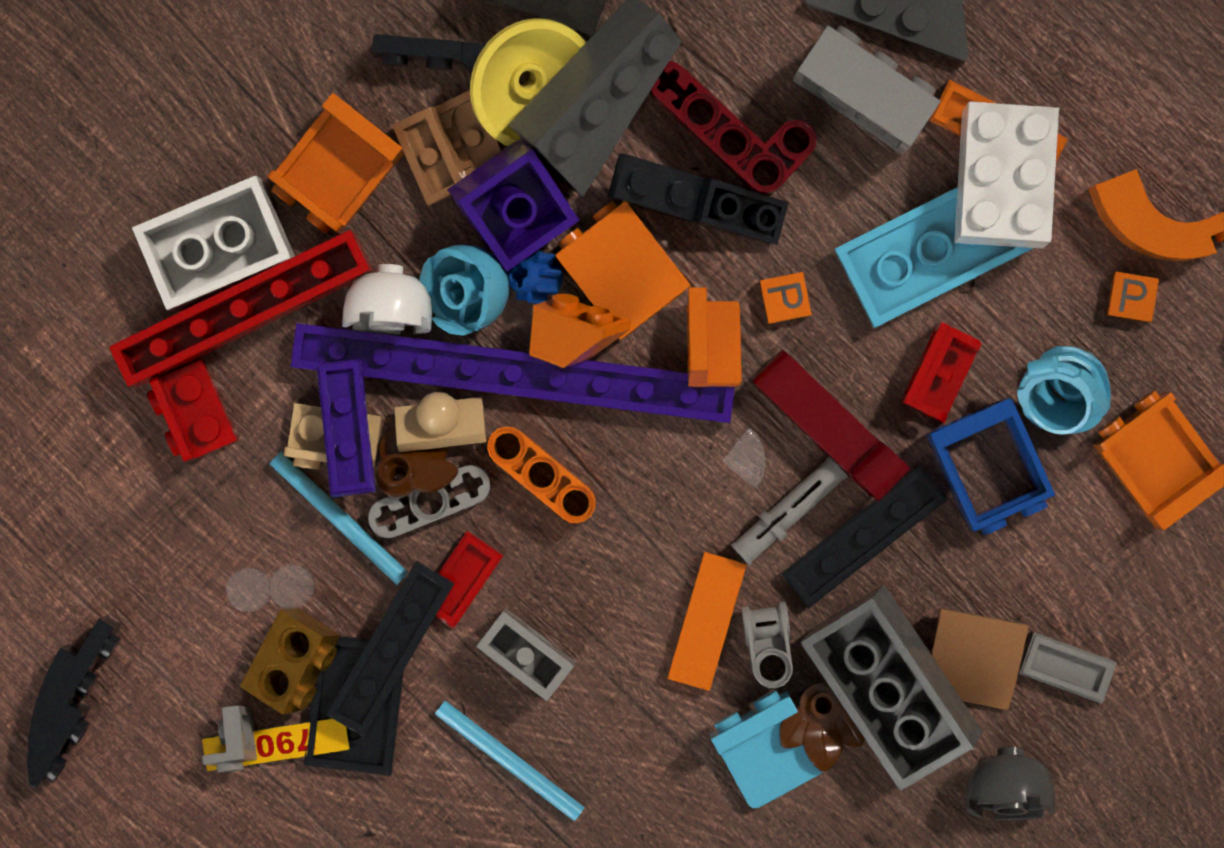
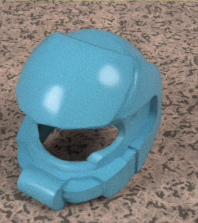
(1077, 378)

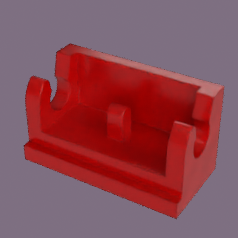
(940, 372)

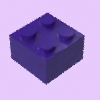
(513, 204)

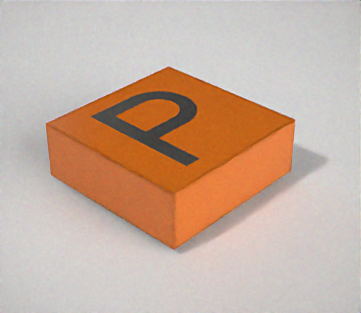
(785, 297)
(1132, 297)

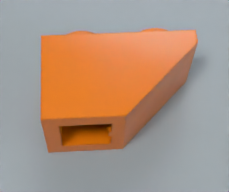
(572, 331)

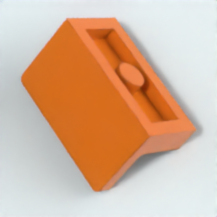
(713, 341)

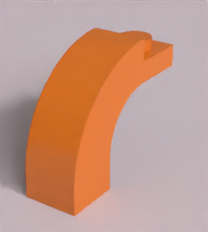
(1144, 229)

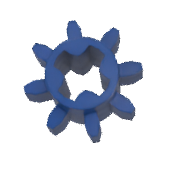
(536, 277)

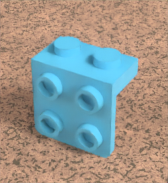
(754, 750)

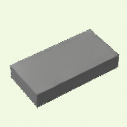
(1067, 667)

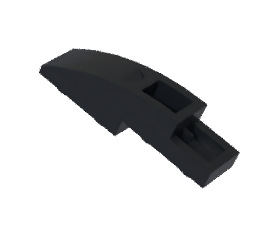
(697, 199)
(57, 712)

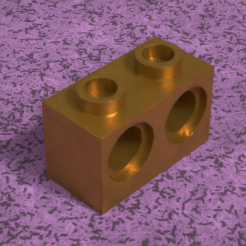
(282, 653)

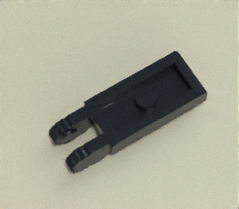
(436, 52)

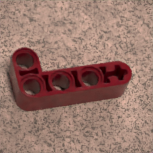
(726, 122)
(830, 426)

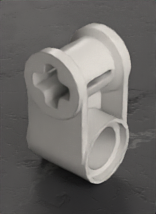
(768, 640)

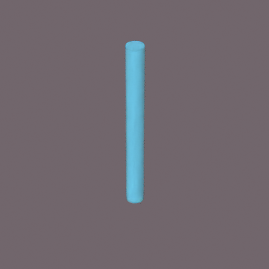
(339, 518)
(509, 760)

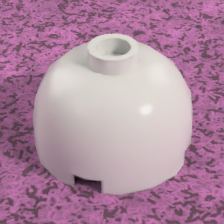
(387, 303)

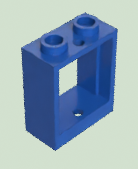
(1028, 502)

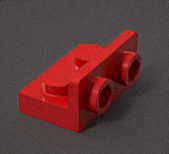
(192, 411)

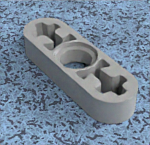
(403, 524)

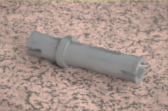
(748, 545)

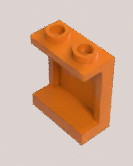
(336, 166)
(622, 266)
(1160, 459)

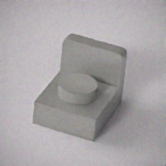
(237, 734)

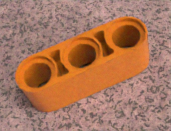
(520, 467)

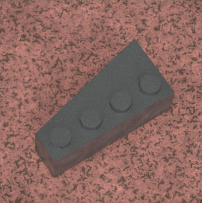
(597, 94)

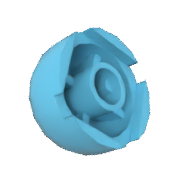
(465, 288)

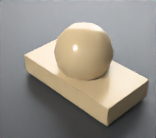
(440, 423)

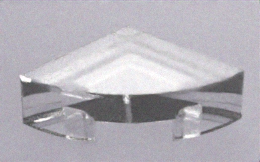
(747, 458)

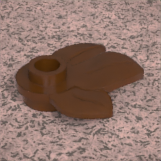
(424, 469)
(820, 732)

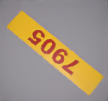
(288, 742)

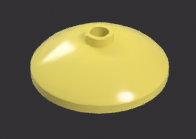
(527, 45)

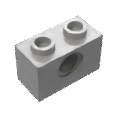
(526, 654)

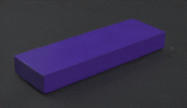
(346, 428)

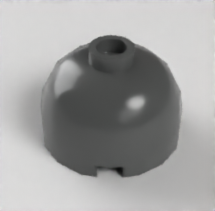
(1010, 786)

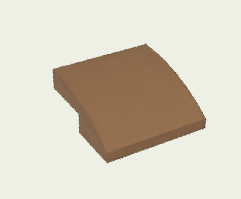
(445, 145)
(979, 655)

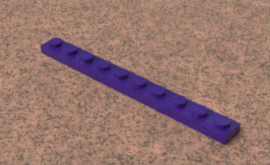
(511, 373)

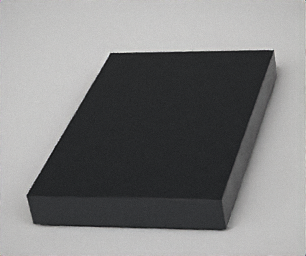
(368, 753)

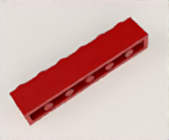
(241, 309)

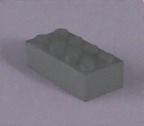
(892, 688)

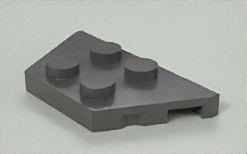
(922, 23)

